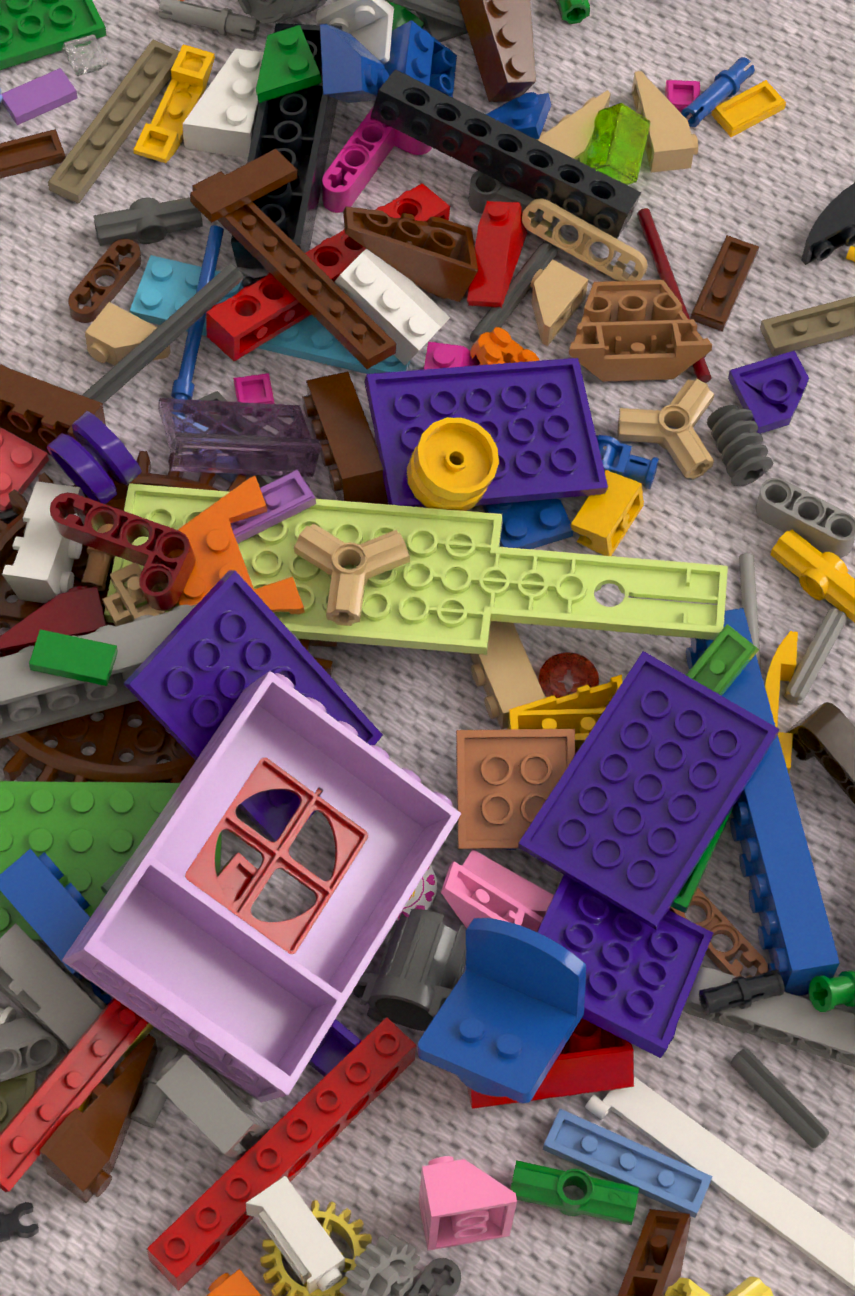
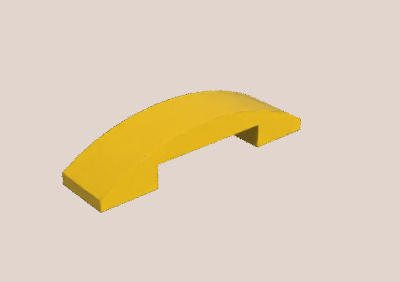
(188, 83)
(782, 669)

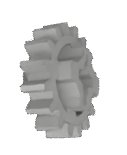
(383, 1269)

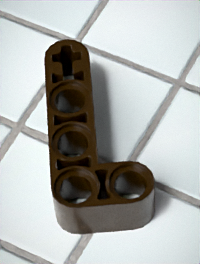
(831, 740)

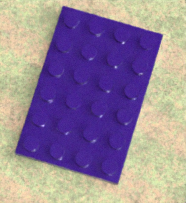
(529, 409)
(211, 660)
(648, 789)

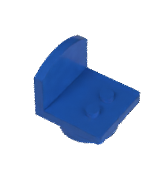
(507, 1011)

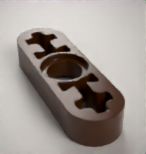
(107, 266)

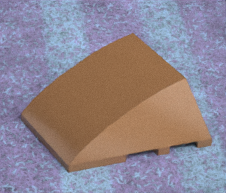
(636, 333)

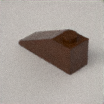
(657, 1254)

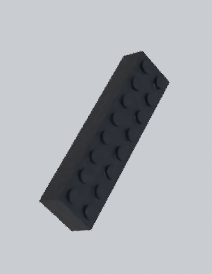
(300, 130)

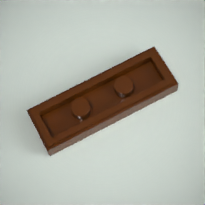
(243, 185)
(724, 283)

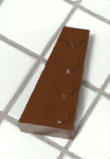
(502, 45)
(40, 409)
(345, 439)

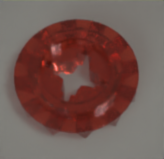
(556, 668)

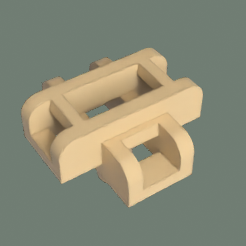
(129, 596)

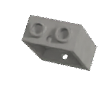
(212, 1105)

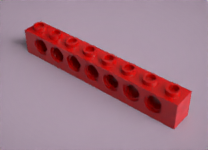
(269, 308)
(282, 1152)

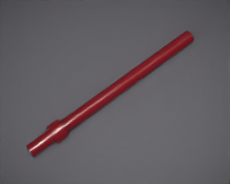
(665, 273)

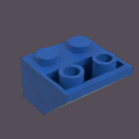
(422, 58)

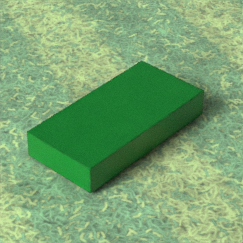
(73, 657)

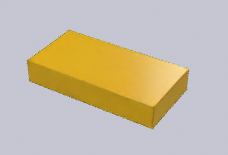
(748, 108)

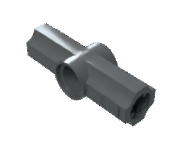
(147, 221)

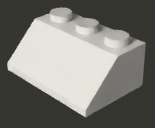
(392, 303)

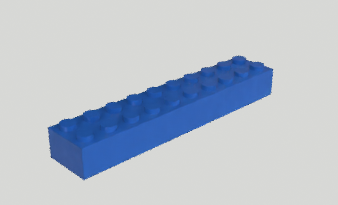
(775, 846)

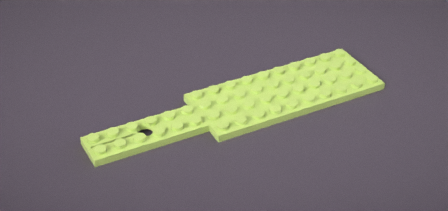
(454, 577)

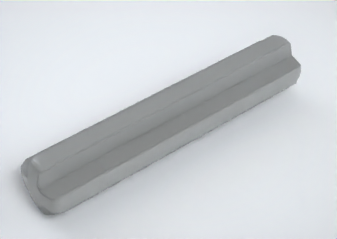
(815, 656)

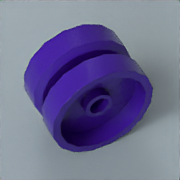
(94, 458)

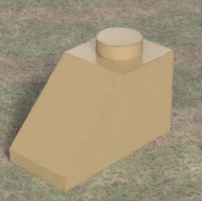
(556, 298)
(117, 334)

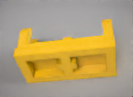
(609, 515)

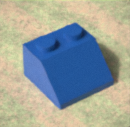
(349, 68)

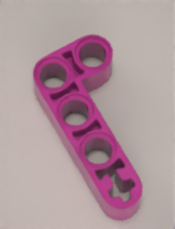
(361, 160)

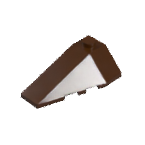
(430, 253)
(89, 1142)

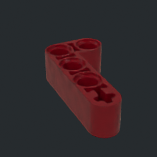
(119, 541)

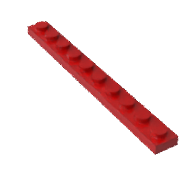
(86, 1064)

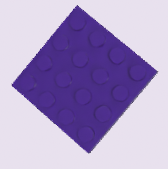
(633, 972)

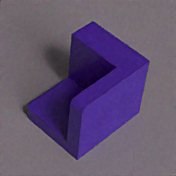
(333, 1048)

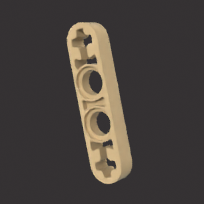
(586, 236)

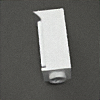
(298, 1235)

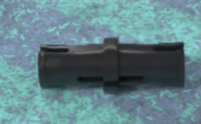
(741, 992)

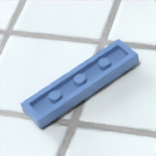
(627, 1162)

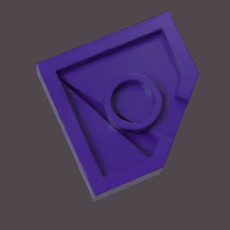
(771, 389)

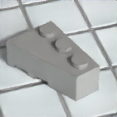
(45, 989)

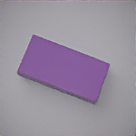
(39, 96)

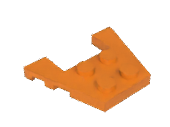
(218, 550)

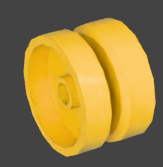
(452, 464)

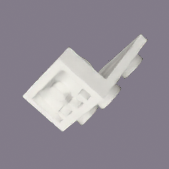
(365, 20)

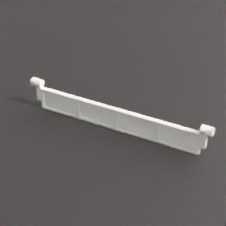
(733, 1176)

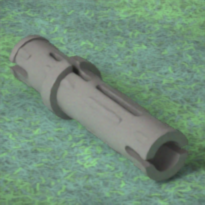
(222, 20)

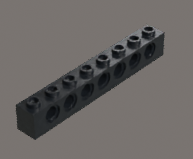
(504, 153)

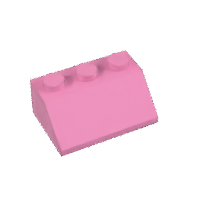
(463, 1204)

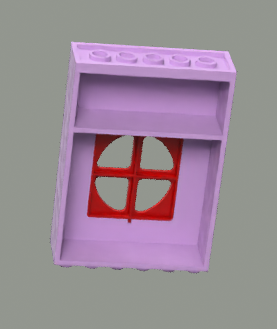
(201, 966)

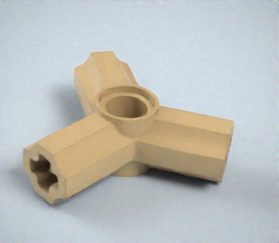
(682, 413)
(349, 584)

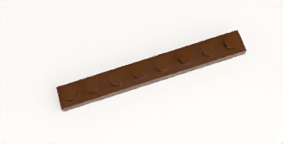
(307, 283)

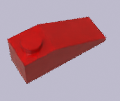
(497, 252)

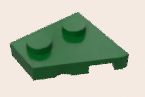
(286, 65)

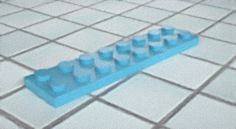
(172, 283)

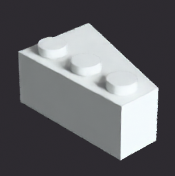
(228, 108)
(44, 555)

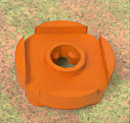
(499, 348)

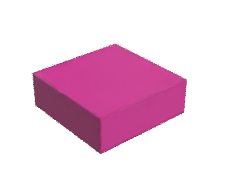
(681, 92)
(254, 389)

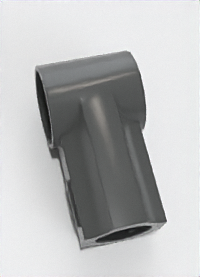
(485, 188)

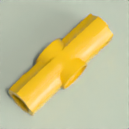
(818, 573)

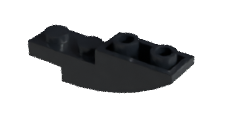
(832, 228)

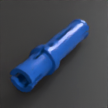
(725, 85)

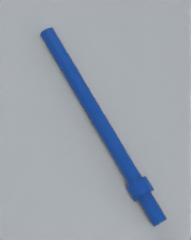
(183, 386)

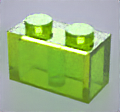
(618, 143)

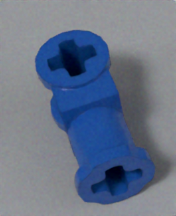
(619, 460)

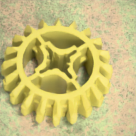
(329, 1222)

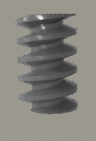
(739, 444)

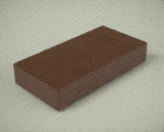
(30, 153)

